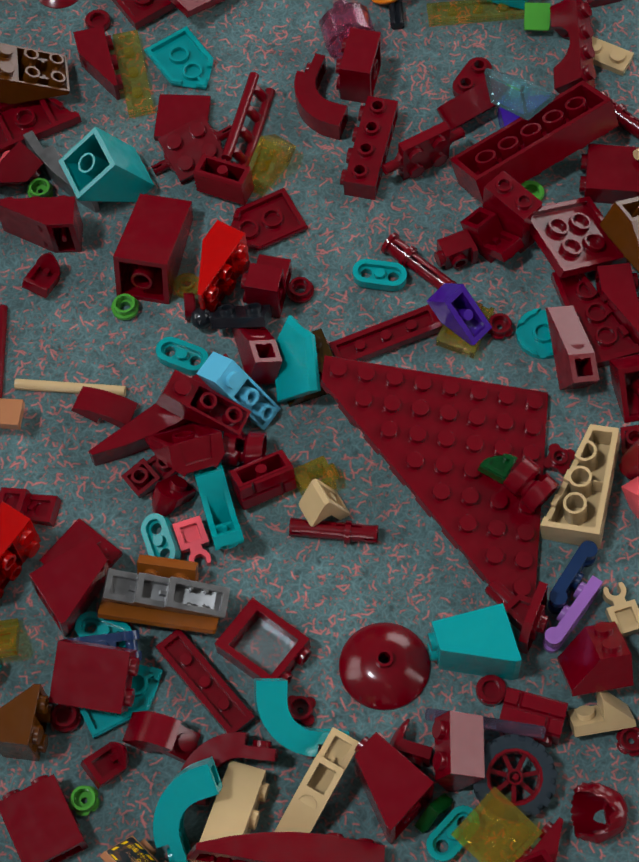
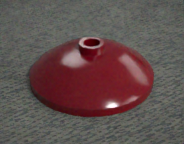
(387, 684)

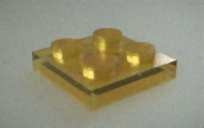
(496, 830)

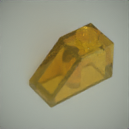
(269, 161)

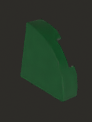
(498, 466)
(432, 811)

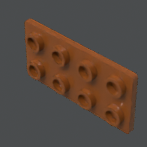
(135, 614)

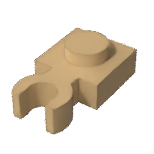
(622, 612)

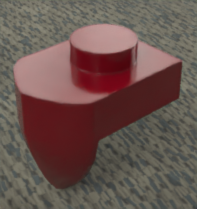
(43, 275)
(171, 494)
(414, 752)
(106, 763)

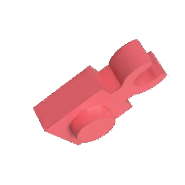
(191, 538)

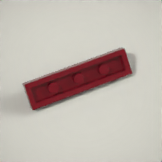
(387, 335)
(205, 682)

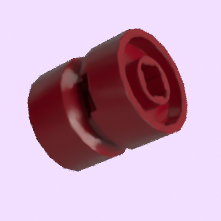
(254, 448)
(530, 484)

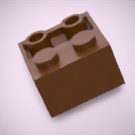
(24, 724)

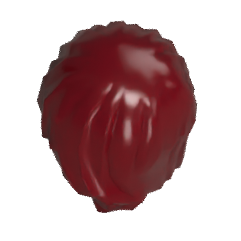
(590, 799)

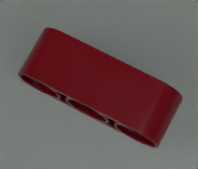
(466, 106)

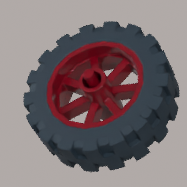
(537, 754)

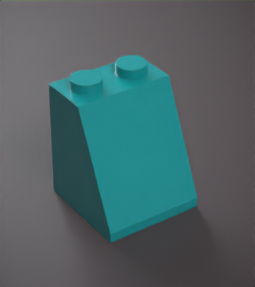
(105, 169)
(476, 643)

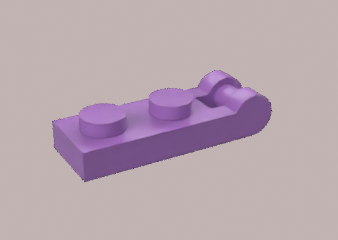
(571, 615)

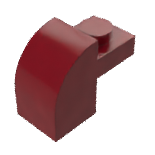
(490, 237)
(160, 733)

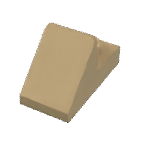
(321, 502)
(606, 716)

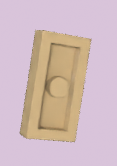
(611, 56)

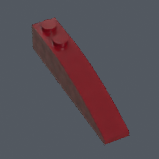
(130, 437)
(287, 848)

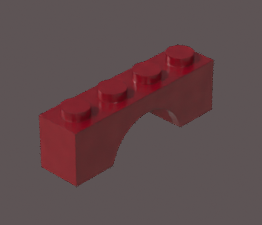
(573, 22)

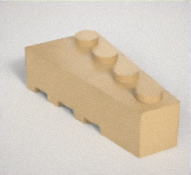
(583, 499)
(237, 803)

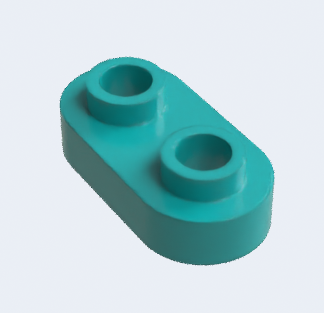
(380, 274)
(184, 355)
(160, 543)
(103, 625)
(443, 832)

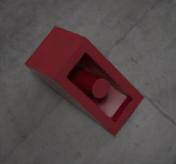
(19, 166)

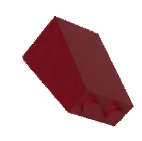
(152, 248)

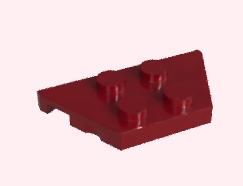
(41, 116)

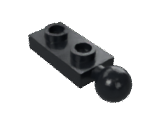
(232, 316)

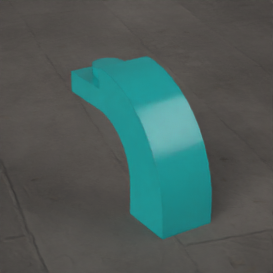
(218, 507)
(273, 711)
(187, 787)

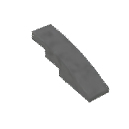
(53, 169)
(166, 593)

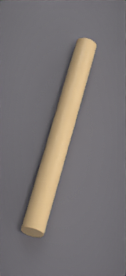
(64, 387)

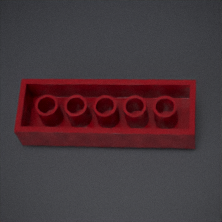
(536, 144)

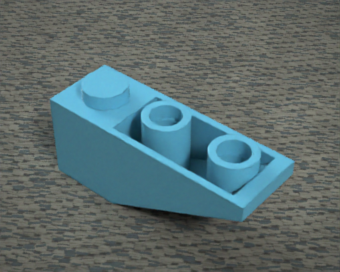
(234, 383)

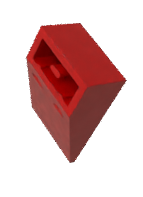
(222, 261)
(17, 543)

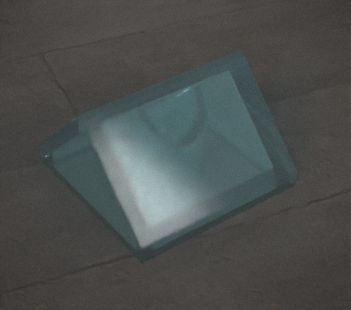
(516, 94)

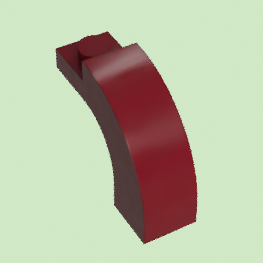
(317, 112)
(229, 747)

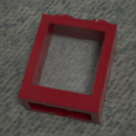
(263, 643)

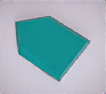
(182, 59)
(299, 365)
(145, 688)

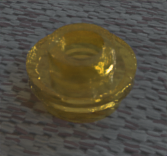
(182, 278)

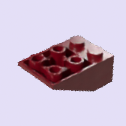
(44, 221)

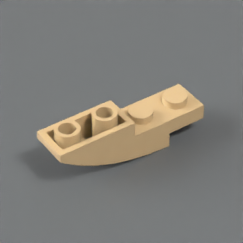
(318, 783)

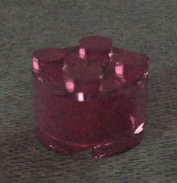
(337, 23)

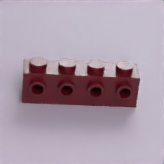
(370, 147)

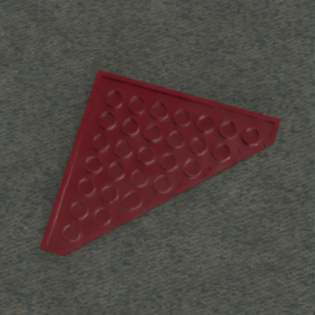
(435, 438)

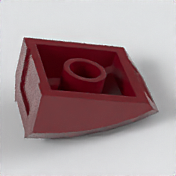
(188, 447)

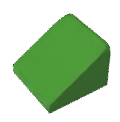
(537, 16)

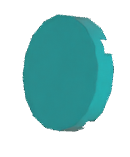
(532, 340)

